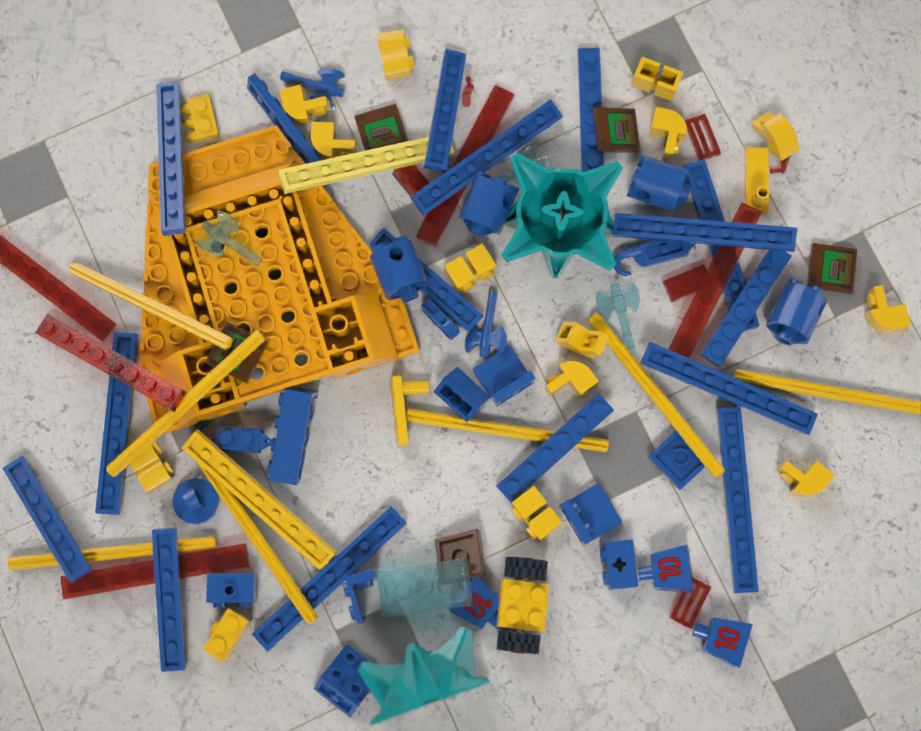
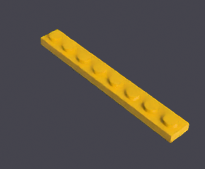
(259, 499)

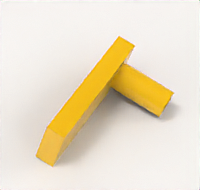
(757, 178)
(398, 391)

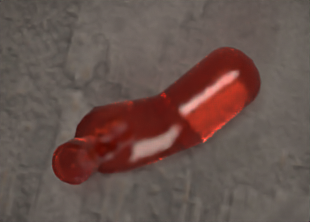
(466, 99)
(784, 163)

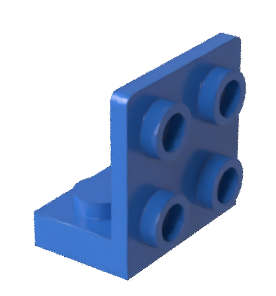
(503, 376)
(590, 514)
(362, 580)
(342, 682)

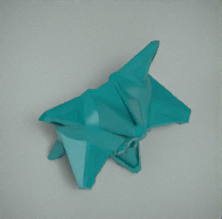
(583, 209)
(423, 677)

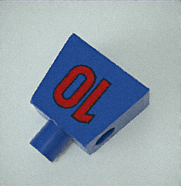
(669, 570)
(484, 606)
(724, 639)

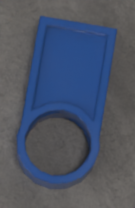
(440, 319)

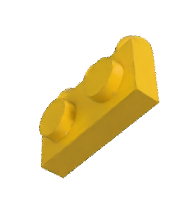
(201, 119)

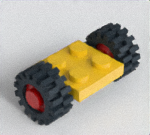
(522, 605)

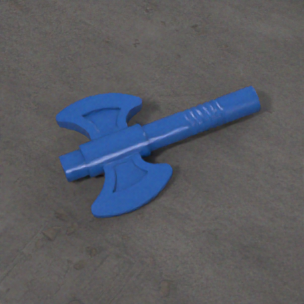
(325, 87)
(487, 337)

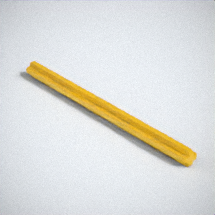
(151, 306)
(828, 391)
(658, 397)
(187, 402)
(497, 428)
(264, 549)
(111, 553)

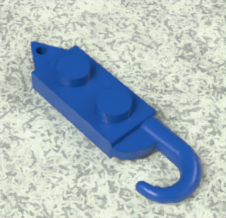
(652, 254)
(238, 439)

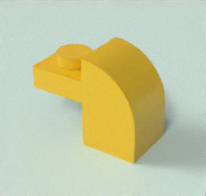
(299, 107)
(671, 126)
(778, 134)
(325, 144)
(885, 318)
(581, 340)
(576, 375)
(808, 483)

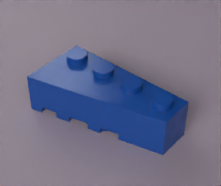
(291, 435)

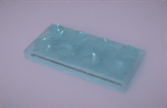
(424, 588)

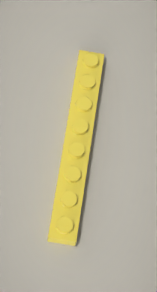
(354, 165)

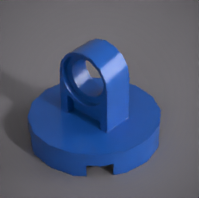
(195, 501)

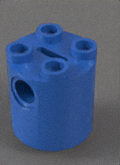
(659, 183)
(488, 205)
(399, 277)
(796, 313)

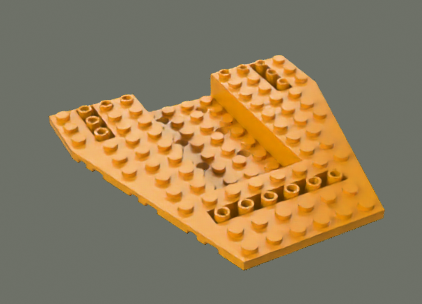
(324, 280)

